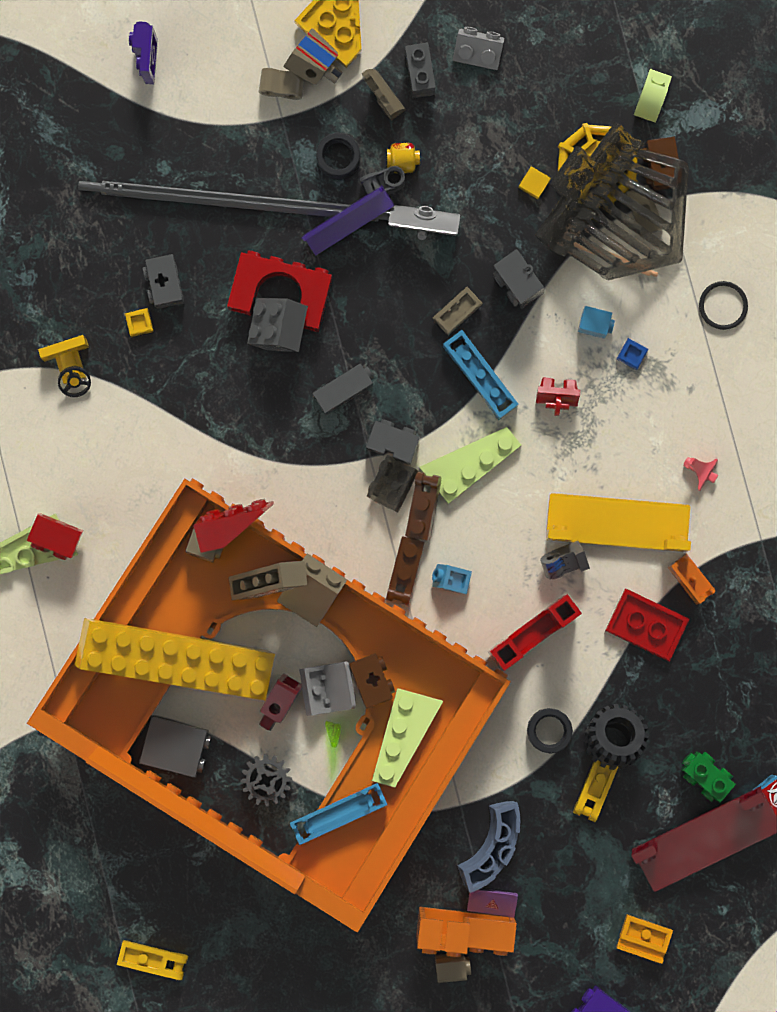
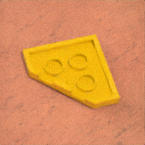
(337, 23)

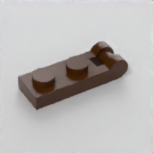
(423, 507)
(405, 569)

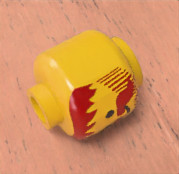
(403, 156)

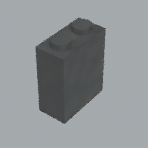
(175, 746)

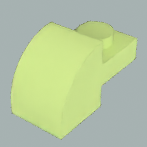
(652, 95)

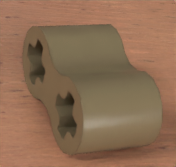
(281, 84)

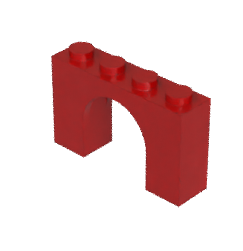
(255, 270)
(534, 631)

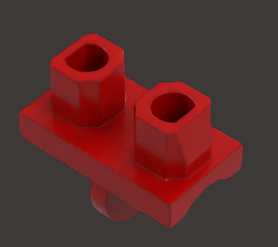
(558, 398)

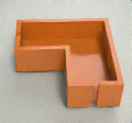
(461, 930)

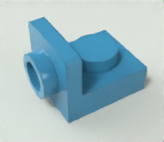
(451, 578)

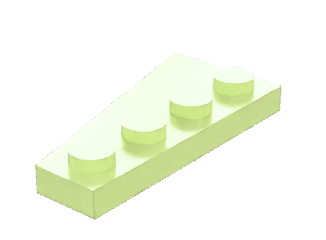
(18, 553)

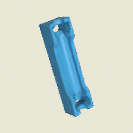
(480, 374)
(338, 813)

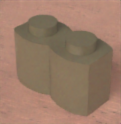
(452, 968)

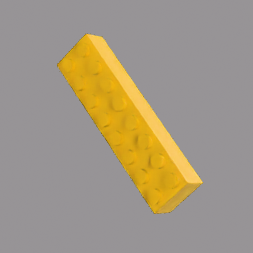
(174, 659)

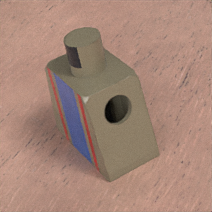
(313, 59)

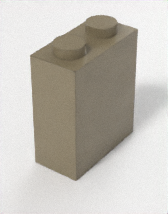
(317, 596)

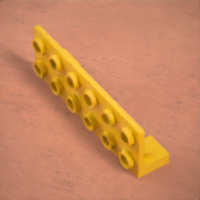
(618, 522)

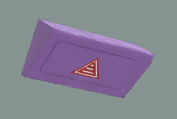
(493, 902)

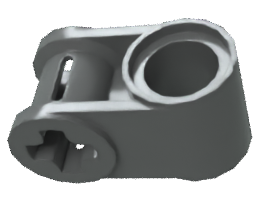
(381, 179)

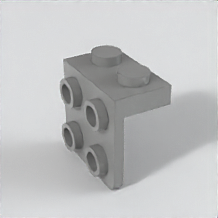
(327, 688)

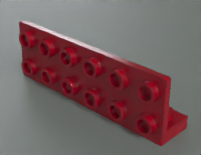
(706, 839)

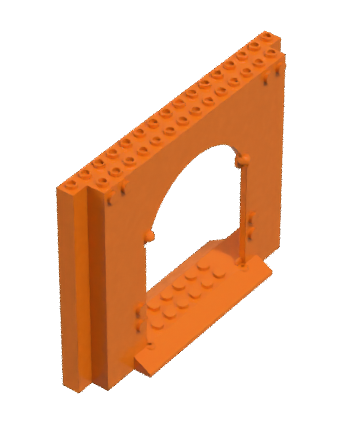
(185, 595)

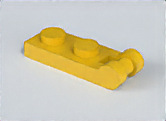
(595, 789)
(151, 960)

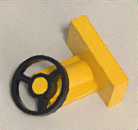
(69, 364)

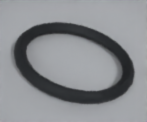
(729, 284)

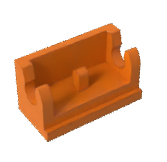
(691, 579)

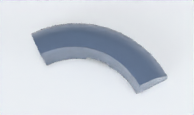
(496, 849)

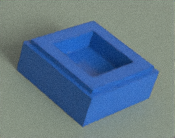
(632, 354)

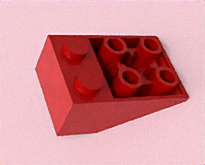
(219, 529)

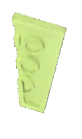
(470, 463)
(405, 729)

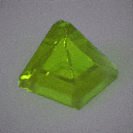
(333, 730)

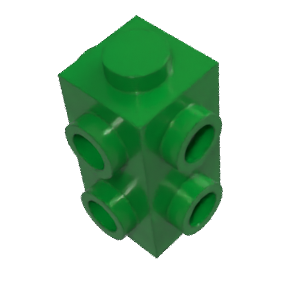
(700, 770)

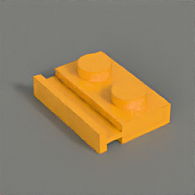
(644, 938)

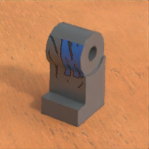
(564, 560)

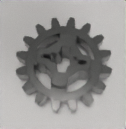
(262, 769)

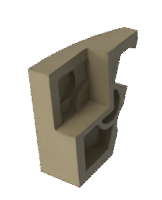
(384, 94)

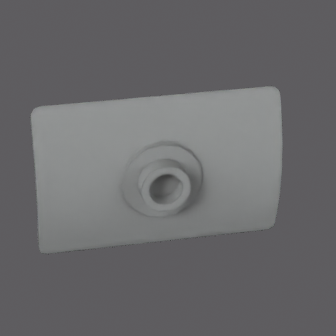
(424, 220)

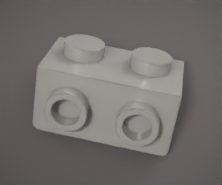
(478, 48)

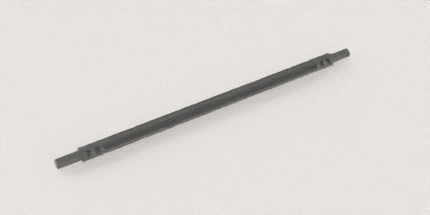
(218, 198)

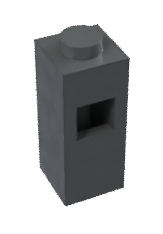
(344, 388)

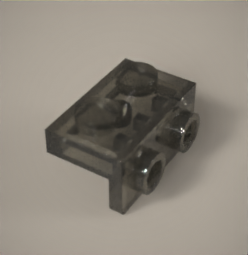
(392, 483)

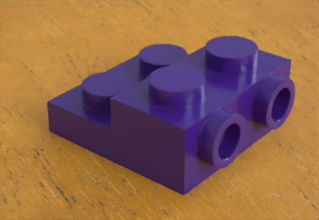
(144, 45)

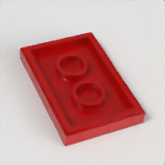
(647, 624)

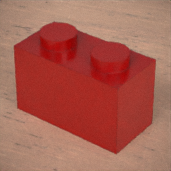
(54, 536)

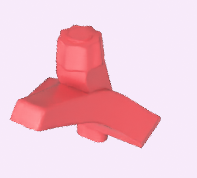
(702, 470)

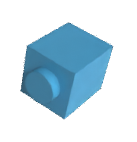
(596, 322)

